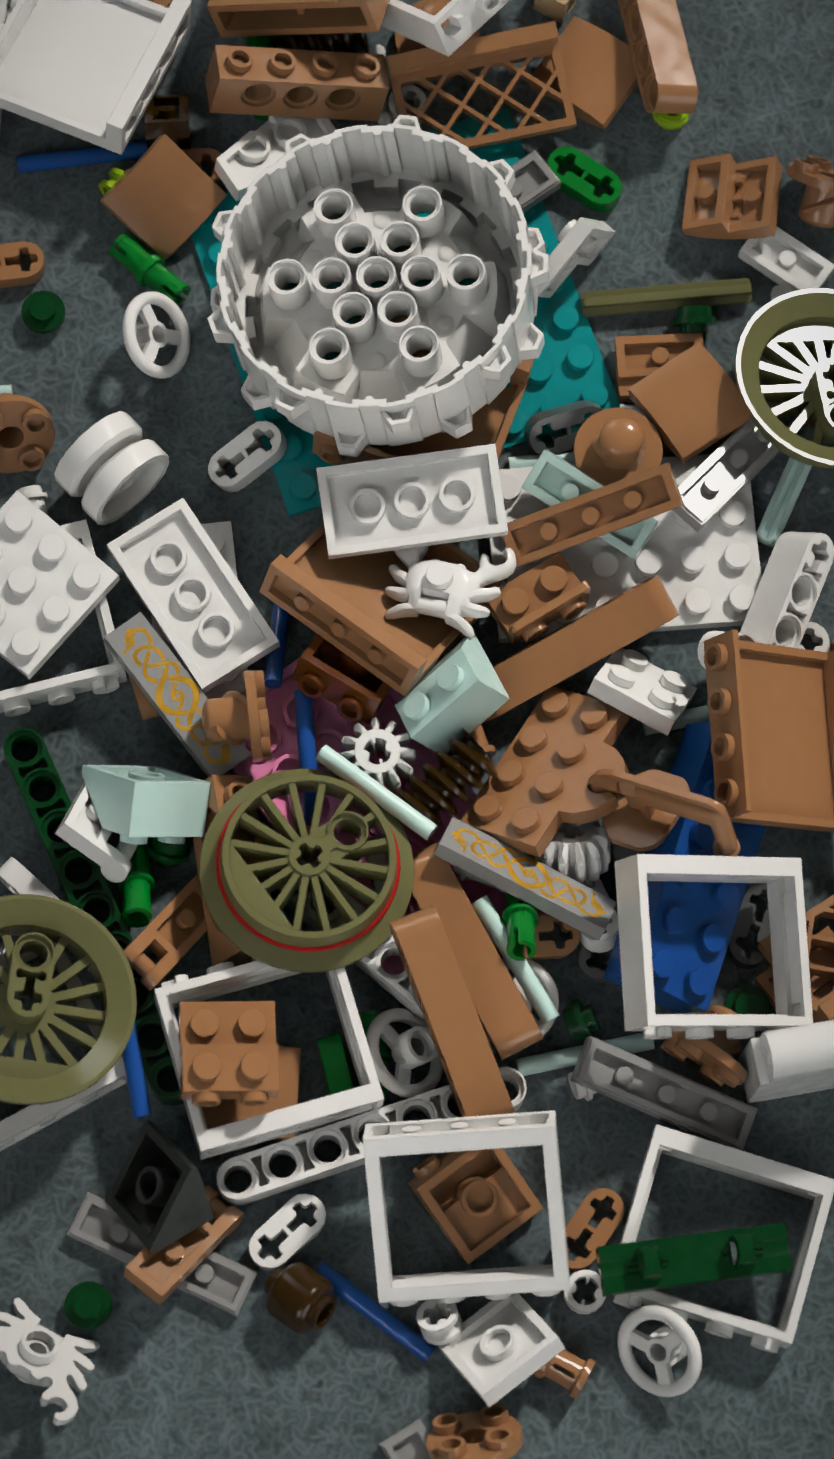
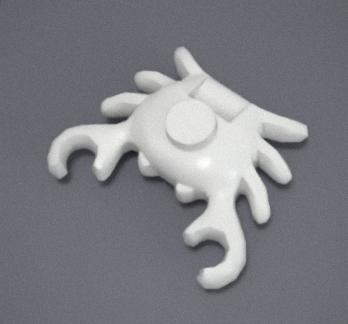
(445, 588)
(45, 1359)

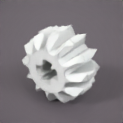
(394, 747)
(579, 851)

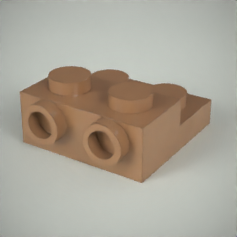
(228, 1052)
(474, 1198)

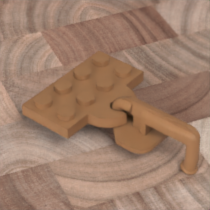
(570, 773)

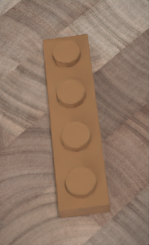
(593, 514)

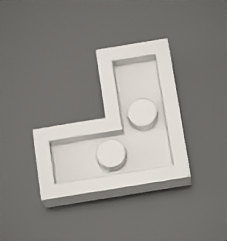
(580, 245)

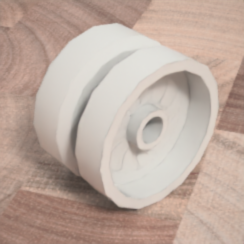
(111, 468)

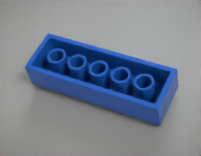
(691, 919)

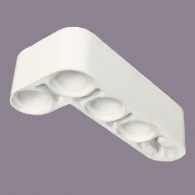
(786, 591)

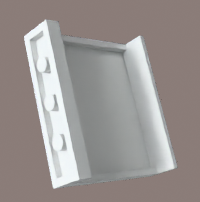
(88, 63)

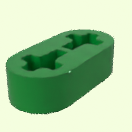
(588, 172)
(334, 1064)

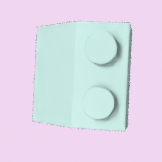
(452, 696)
(147, 802)

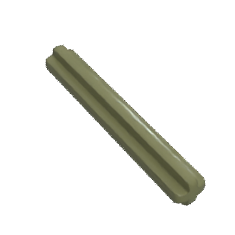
(665, 297)

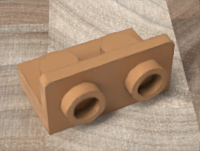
(539, 599)

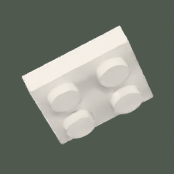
(642, 690)
(501, 1347)

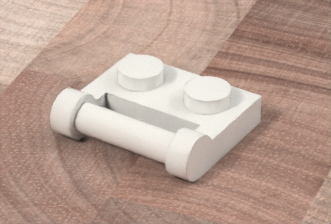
(84, 832)

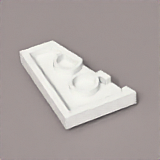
(263, 148)

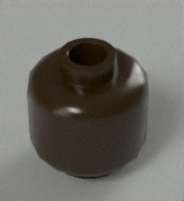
(300, 1297)

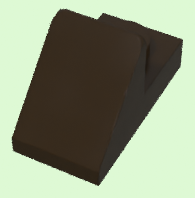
(168, 116)

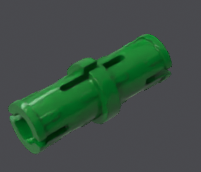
(148, 269)

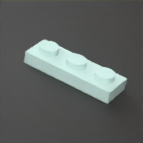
(558, 481)

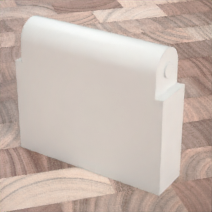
(789, 1062)

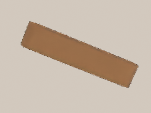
(660, 55)
(584, 642)
(487, 978)
(450, 1014)

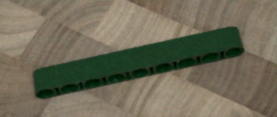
(86, 895)

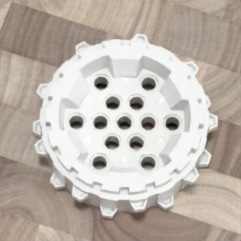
(366, 192)

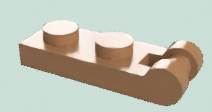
(169, 935)
(163, 1271)

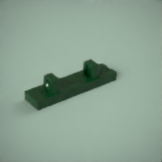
(693, 1259)

